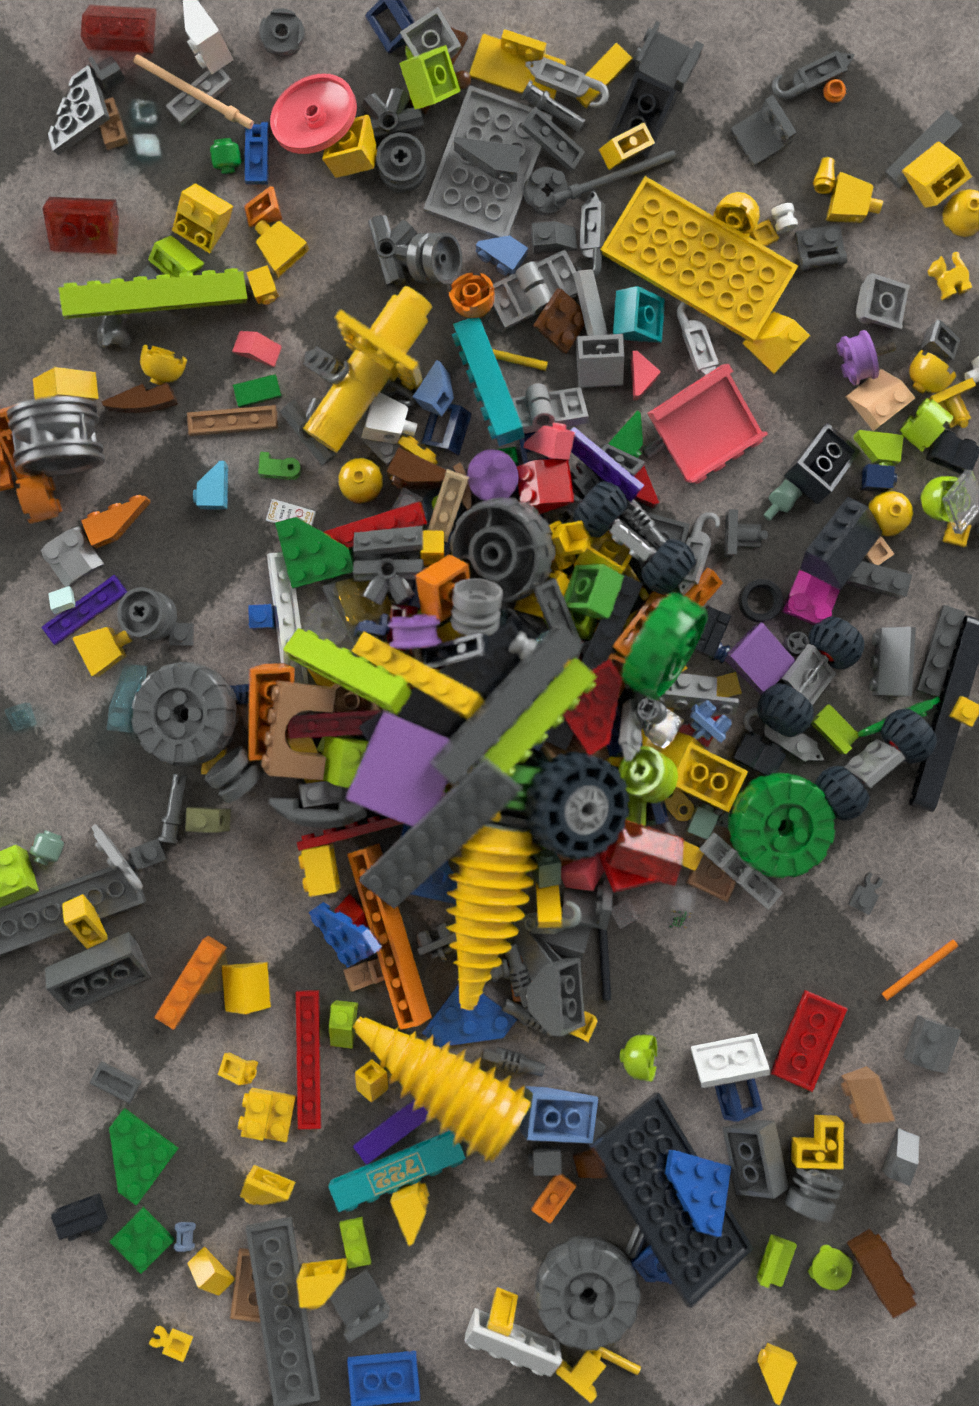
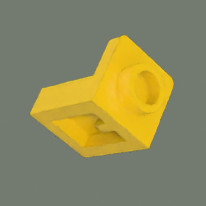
(237, 1069)

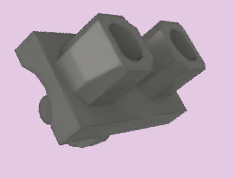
(427, 944)

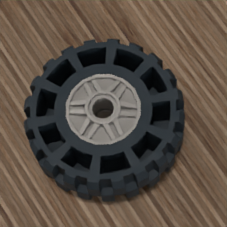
(576, 805)

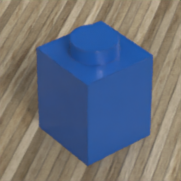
(261, 617)

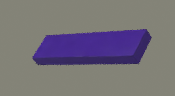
(604, 465)
(86, 609)
(390, 1132)

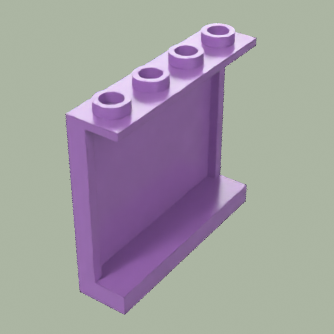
(398, 771)

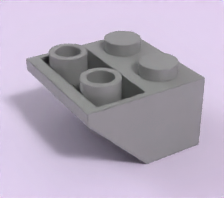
(600, 360)

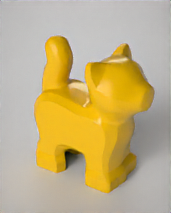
(948, 280)

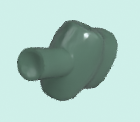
(782, 499)

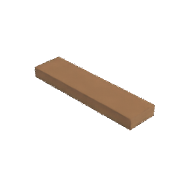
(232, 420)

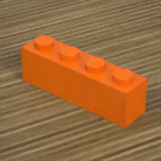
(190, 982)

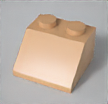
(880, 398)

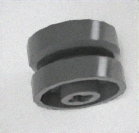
(401, 162)
(434, 258)
(147, 614)
(234, 774)

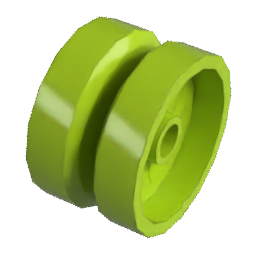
(649, 775)

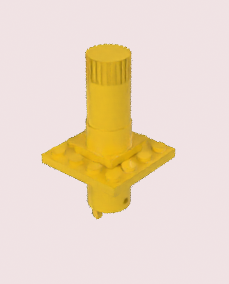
(376, 359)

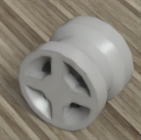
(522, 645)

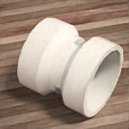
(784, 218)

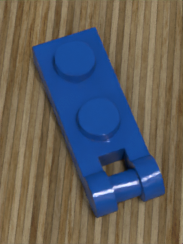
(257, 154)

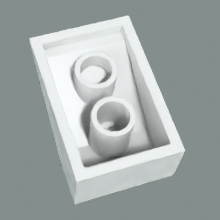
(205, 38)

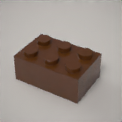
(883, 1272)

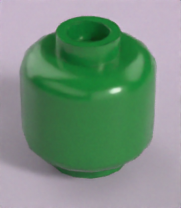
(225, 155)

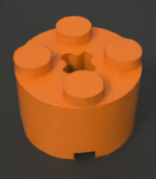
(38, 498)

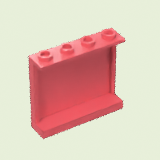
(706, 425)

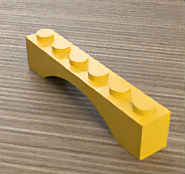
(439, 687)

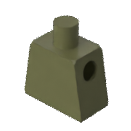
(207, 819)

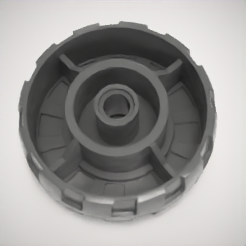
(505, 545)
(162, 714)
(594, 1316)

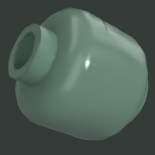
(47, 847)

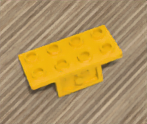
(504, 61)

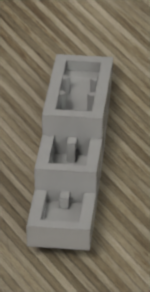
(749, 879)

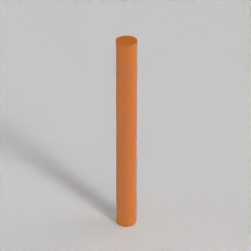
(920, 969)

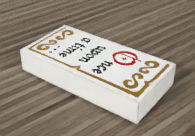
(281, 511)

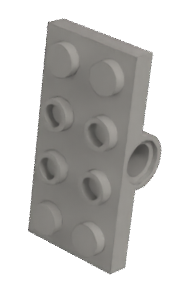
(531, 288)
(545, 408)

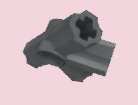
(392, 111)
(396, 240)
(297, 420)
(382, 584)

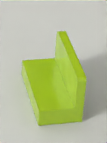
(173, 257)
(835, 729)
(776, 1261)

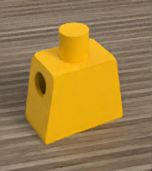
(852, 200)
(280, 246)
(101, 649)

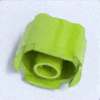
(926, 424)

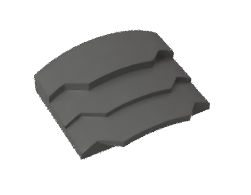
(318, 818)

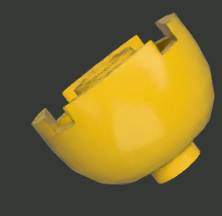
(738, 212)
(962, 213)
(161, 364)
(930, 373)
(360, 480)
(892, 512)

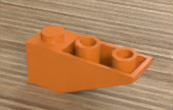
(111, 524)

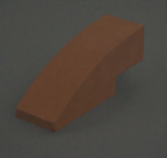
(141, 399)

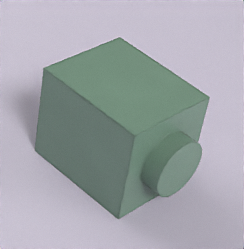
(702, 821)
(548, 870)

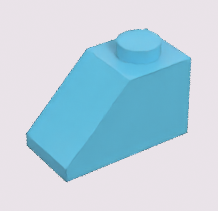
(213, 488)

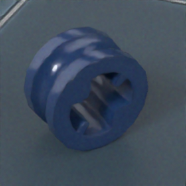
(721, 653)

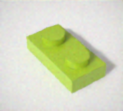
(355, 1242)

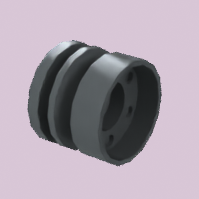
(813, 1194)

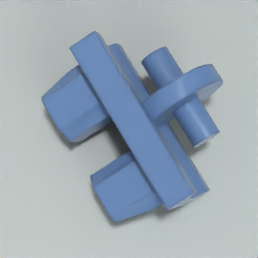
(715, 728)

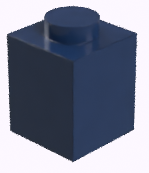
(878, 478)

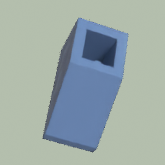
(503, 252)
(435, 390)

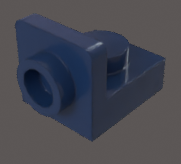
(370, 627)

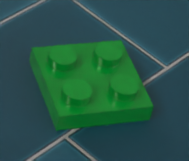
(142, 1240)

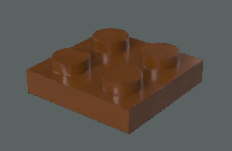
(560, 321)

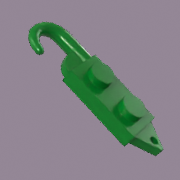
(920, 708)

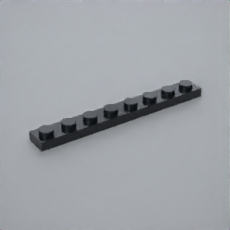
(601, 647)

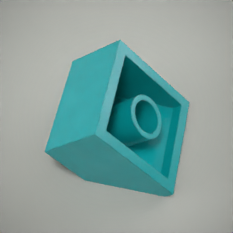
(639, 315)

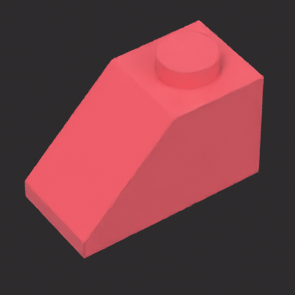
(552, 441)

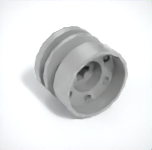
(476, 606)

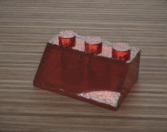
(119, 28)
(82, 224)
(647, 853)

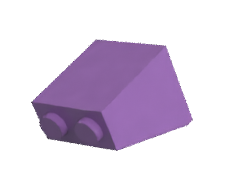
(760, 658)

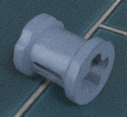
(184, 1236)

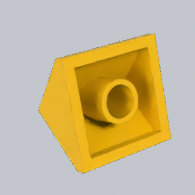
(246, 987)

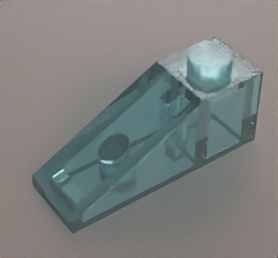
(120, 708)

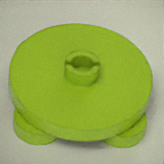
(831, 1268)

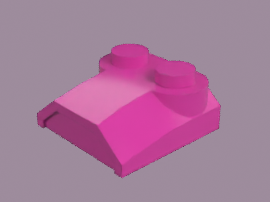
(810, 599)

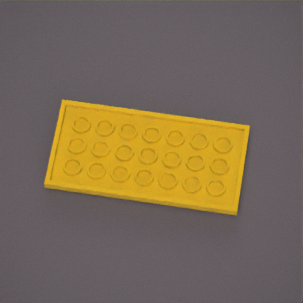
(698, 259)

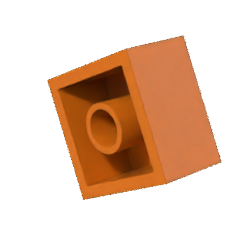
(437, 584)

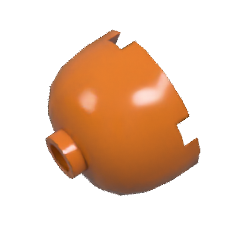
(472, 295)

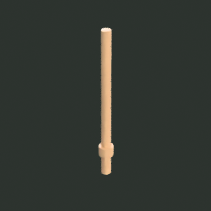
(230, 112)

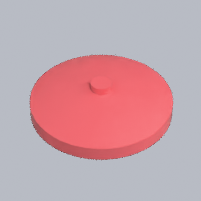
(313, 113)

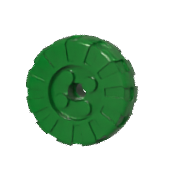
(664, 645)
(781, 825)

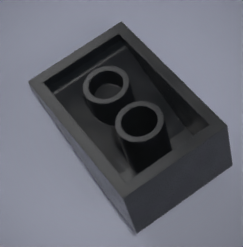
(645, 102)
(822, 463)

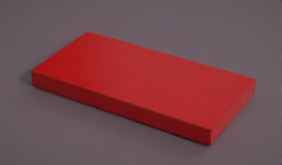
(808, 1040)

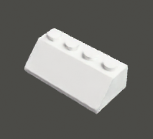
(521, 1347)

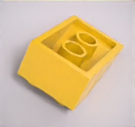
(709, 777)

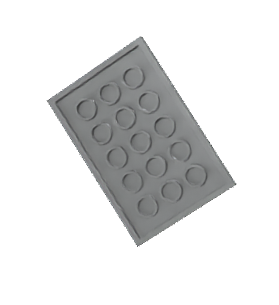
(466, 192)

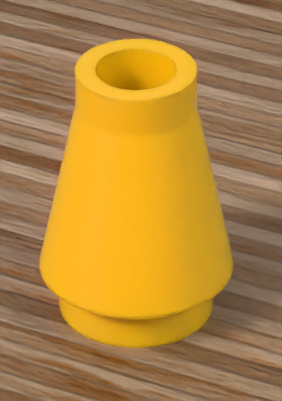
(825, 176)

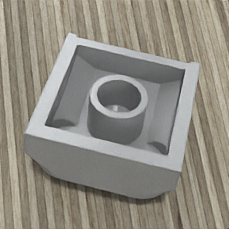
(430, 33)
(882, 301)
(71, 556)

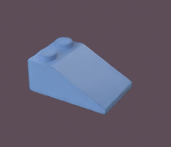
(559, 1115)

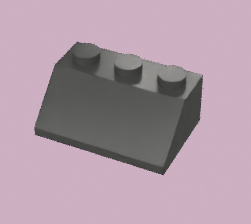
(893, 661)
(756, 1159)

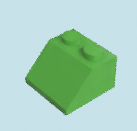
(593, 590)

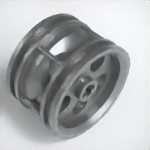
(55, 436)

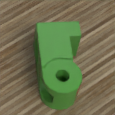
(278, 469)

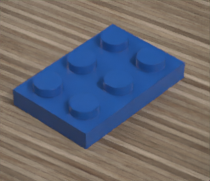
(383, 1378)

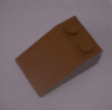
(414, 472)

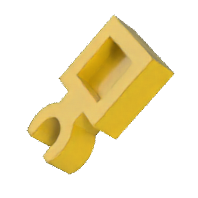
(175, 1344)

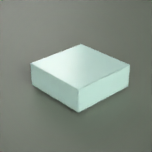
(62, 600)

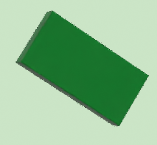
(257, 391)

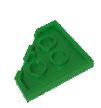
(311, 553)
(137, 1155)

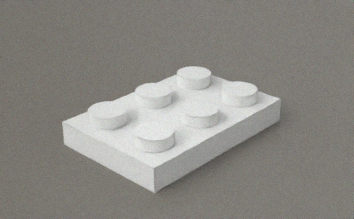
(730, 1060)

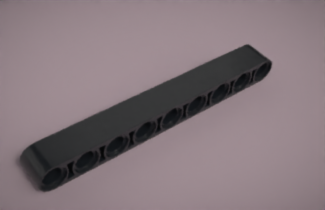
(956, 684)

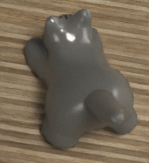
(113, 331)

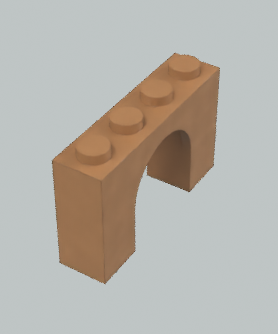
(289, 700)

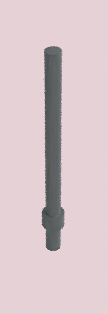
(575, 191)

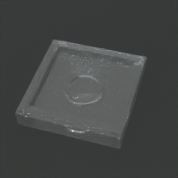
(962, 501)

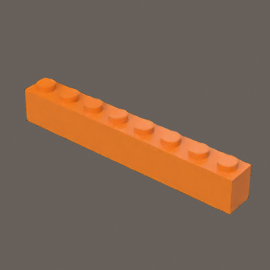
(396, 954)

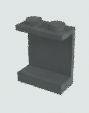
(666, 58)

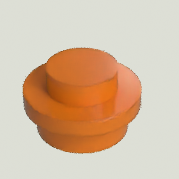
(834, 91)

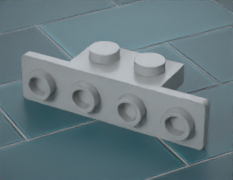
(696, 690)

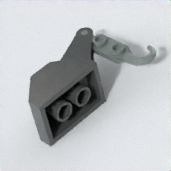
(556, 983)

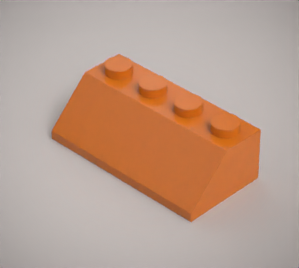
(261, 683)

